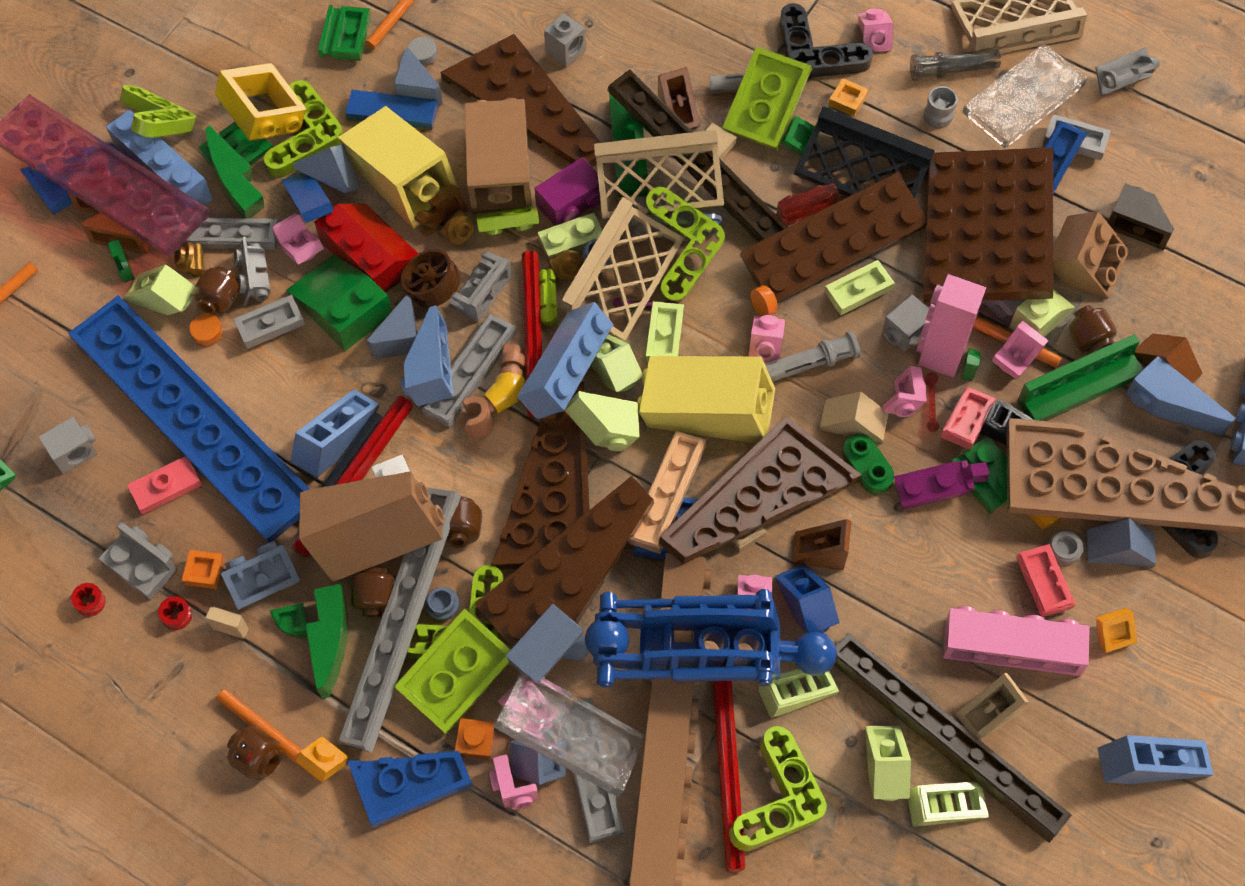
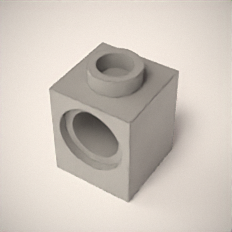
(565, 40)
(905, 323)
(69, 444)

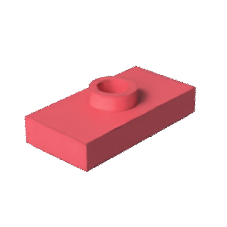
(968, 418)
(164, 485)
(1045, 580)

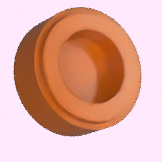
(764, 301)
(206, 329)

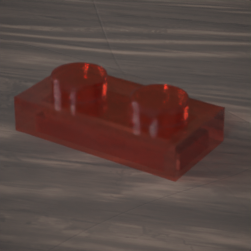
(801, 206)

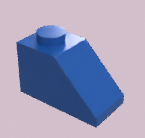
(808, 599)

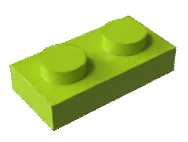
(496, 221)

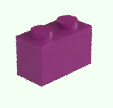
(568, 192)

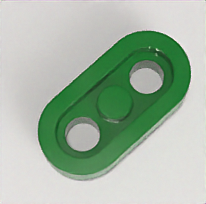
(867, 463)

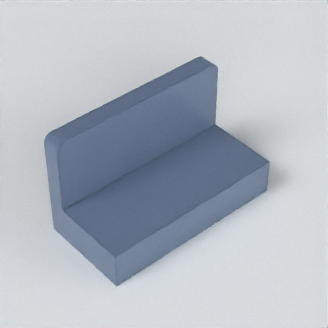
(544, 644)

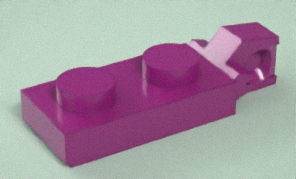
(939, 483)

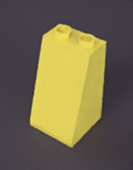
(398, 162)
(708, 396)

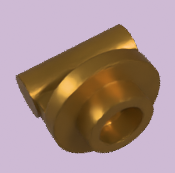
(458, 228)
(190, 258)
(566, 264)

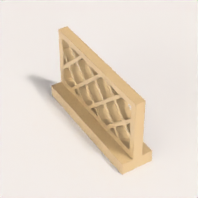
(1020, 31)
(659, 147)
(603, 250)

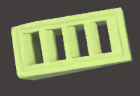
(779, 700)
(925, 809)

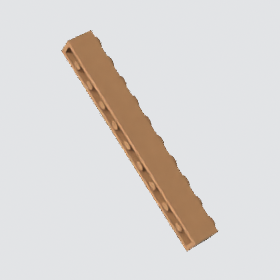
(666, 750)

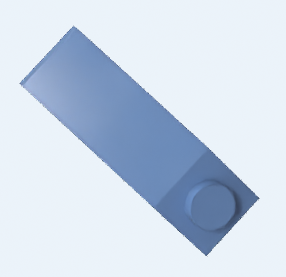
(428, 362)
(1174, 398)
(330, 433)
(1154, 759)

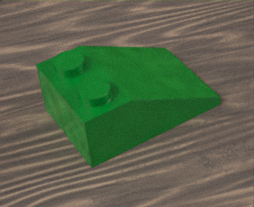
(341, 300)

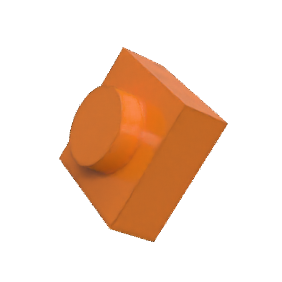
(203, 569)
(475, 738)

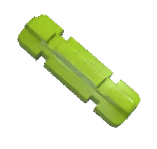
(548, 297)

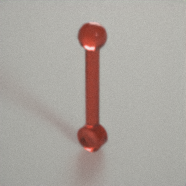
(931, 380)

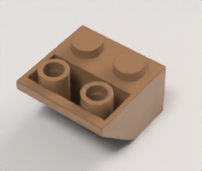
(1089, 254)

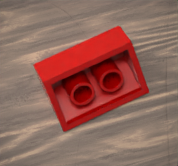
(365, 242)

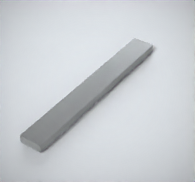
(395, 635)

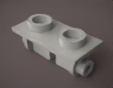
(1125, 70)
(249, 260)

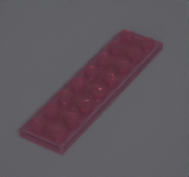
(101, 175)

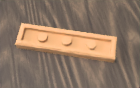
(669, 489)

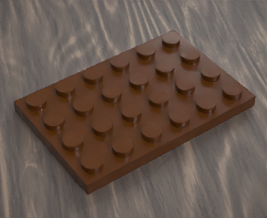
(991, 222)

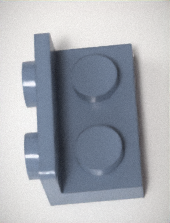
(260, 575)

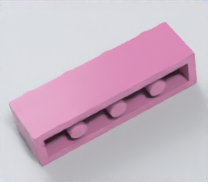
(949, 324)
(1016, 641)

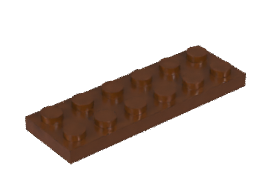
(835, 238)

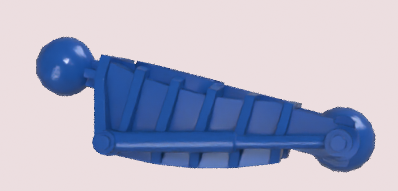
(712, 618)

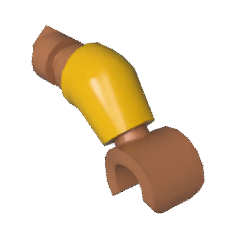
(499, 395)

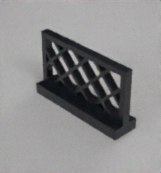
(867, 139)

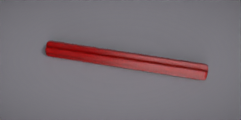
(532, 310)
(370, 450)
(728, 770)

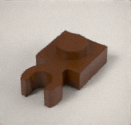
(442, 209)

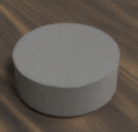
(424, 49)
(1066, 547)

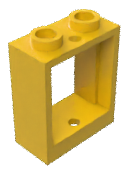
(239, 83)

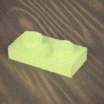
(569, 235)
(859, 287)
(664, 329)

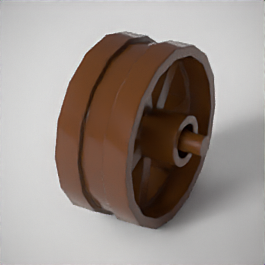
(435, 283)

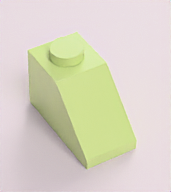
(161, 291)
(1042, 314)
(616, 365)
(605, 419)
(888, 763)

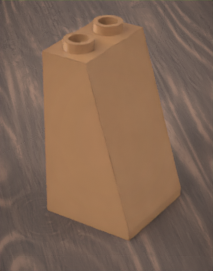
(497, 155)
(367, 522)

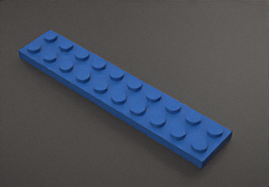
(192, 418)

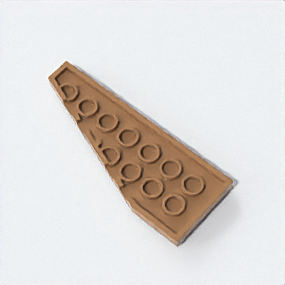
(1079, 475)

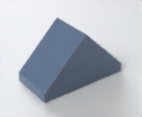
(415, 80)
(330, 167)
(395, 333)
(1121, 543)

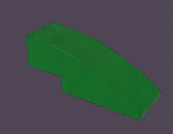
(233, 176)
(328, 637)

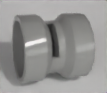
(940, 106)

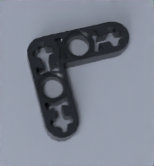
(807, 53)
(1187, 540)

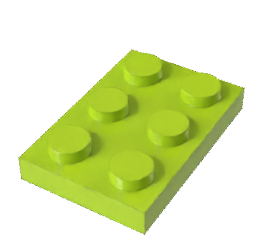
(767, 98)
(454, 671)

